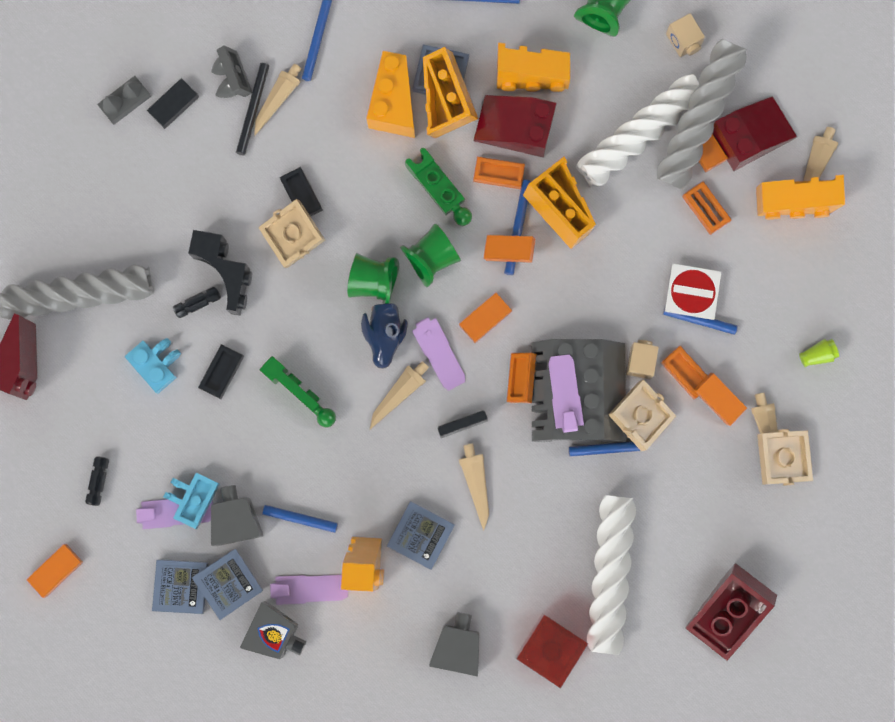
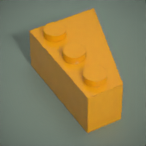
(532, 70)

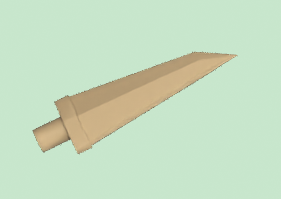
(281, 90)
(820, 154)
(404, 387)
(764, 415)
(475, 477)

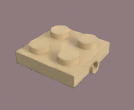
(291, 233)
(642, 415)
(785, 457)

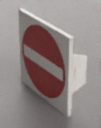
(693, 291)

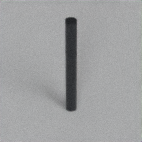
(252, 109)

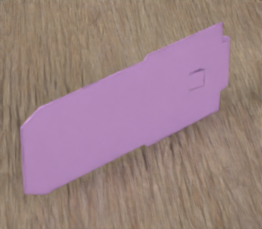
(437, 349)
(565, 393)
(161, 513)
(307, 589)

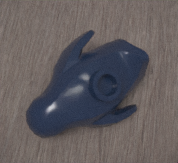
(383, 333)

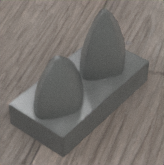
(230, 65)
(124, 100)

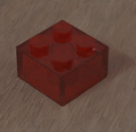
(551, 650)

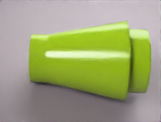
(820, 353)

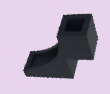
(236, 275)

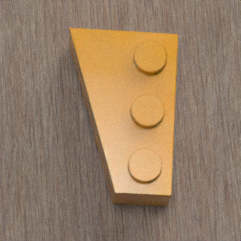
(446, 94)
(391, 97)
(800, 198)
(560, 203)
(362, 565)

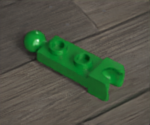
(439, 187)
(277, 373)

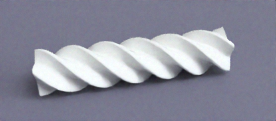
(633, 135)
(610, 583)

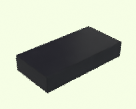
(173, 103)
(300, 189)
(221, 371)
(462, 424)

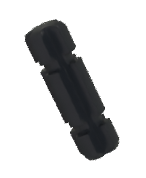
(196, 302)
(97, 481)

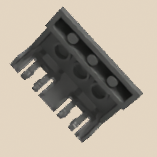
(599, 383)

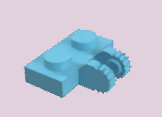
(151, 367)
(195, 501)

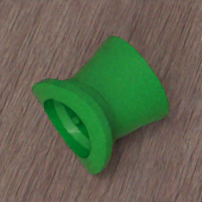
(602, 15)
(431, 254)
(372, 278)

